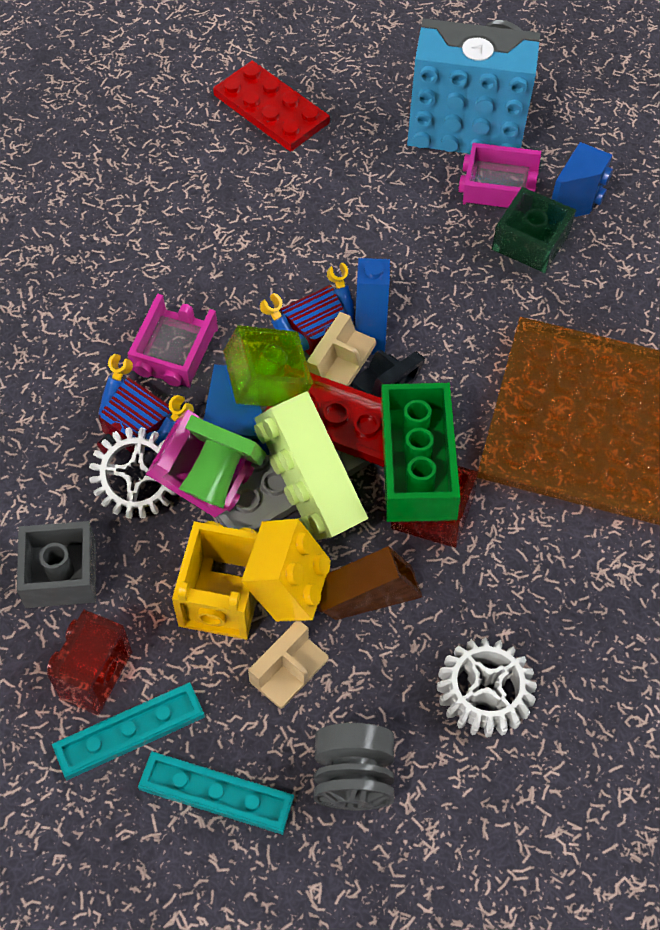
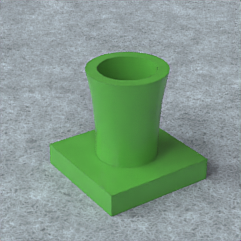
(217, 461)

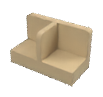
(341, 351)
(287, 665)

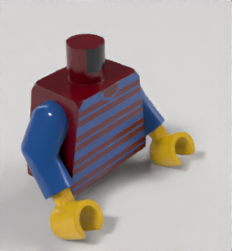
(313, 313)
(132, 406)

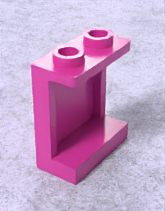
(177, 459)

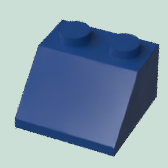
(583, 179)

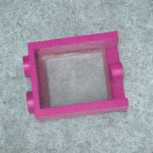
(498, 174)
(171, 343)

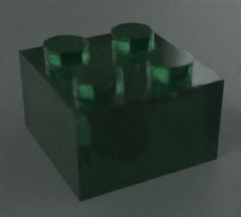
(533, 229)

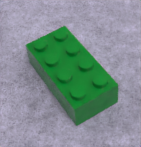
(419, 452)

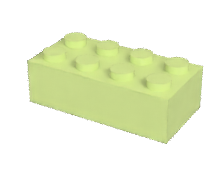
(309, 467)

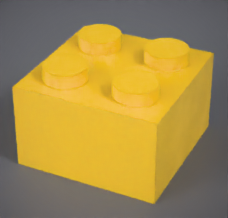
(286, 570)

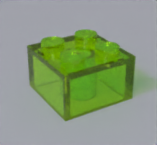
(266, 365)

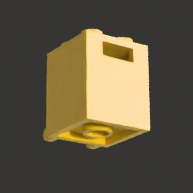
(214, 599)

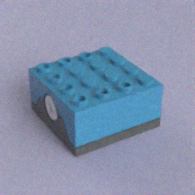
(471, 86)

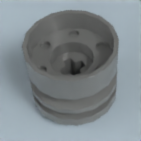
(354, 766)

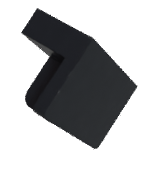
(388, 370)

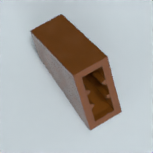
(368, 585)

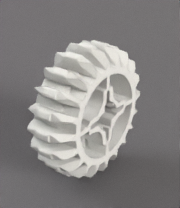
(107, 468)
(472, 663)

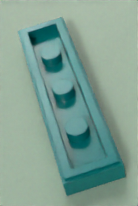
(128, 731)
(216, 792)

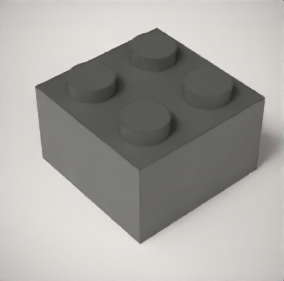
(56, 564)

